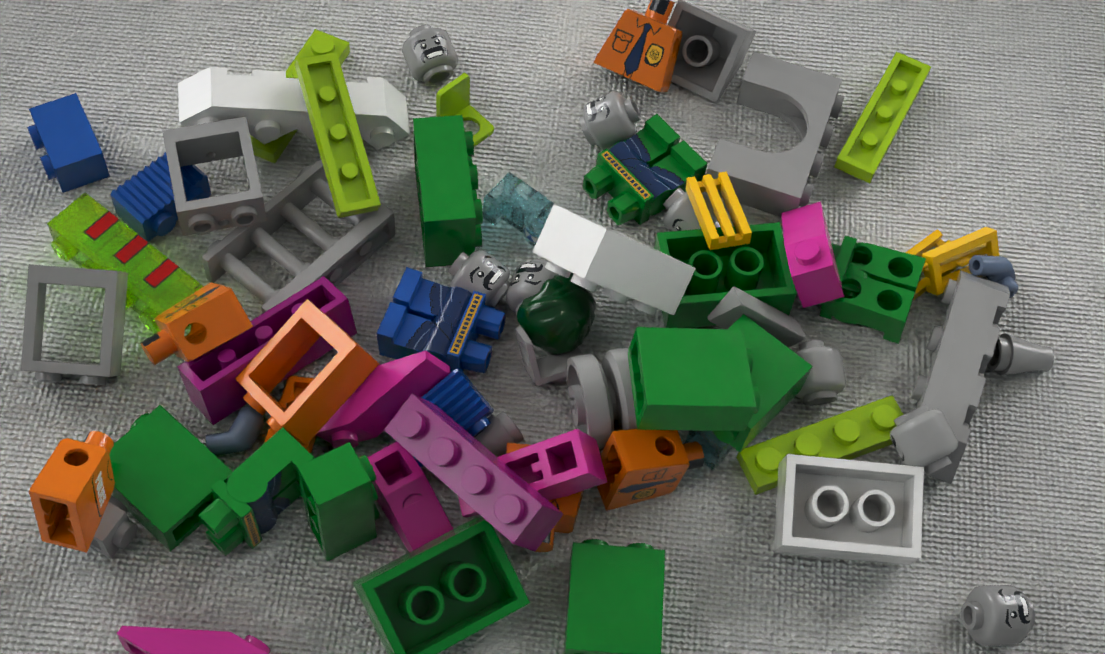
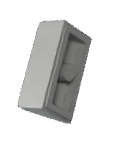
(769, 318)

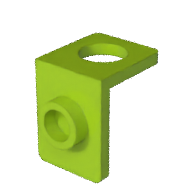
(455, 100)

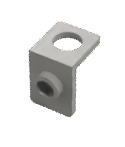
(546, 369)

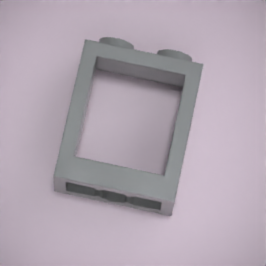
(206, 144)
(112, 328)

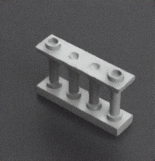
(337, 262)

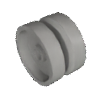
(600, 394)

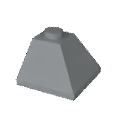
(709, 49)

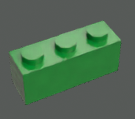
(339, 500)

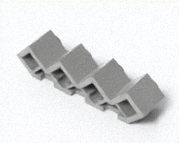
(961, 357)

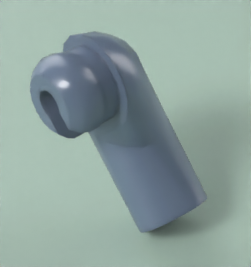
(995, 269)
(240, 435)

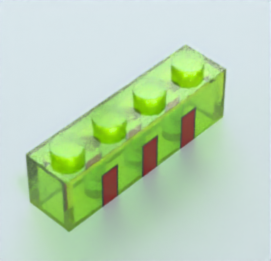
(103, 242)

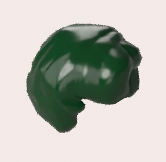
(558, 315)

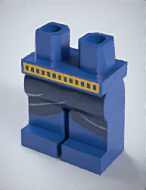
(439, 322)

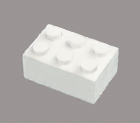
(612, 261)
(849, 509)

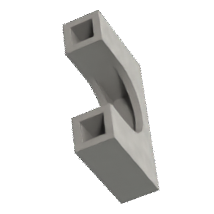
(805, 102)

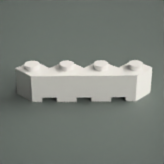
(277, 105)

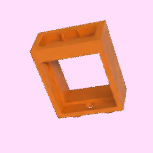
(326, 391)

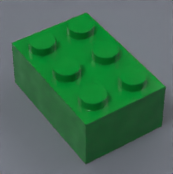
(446, 189)
(754, 268)
(442, 591)

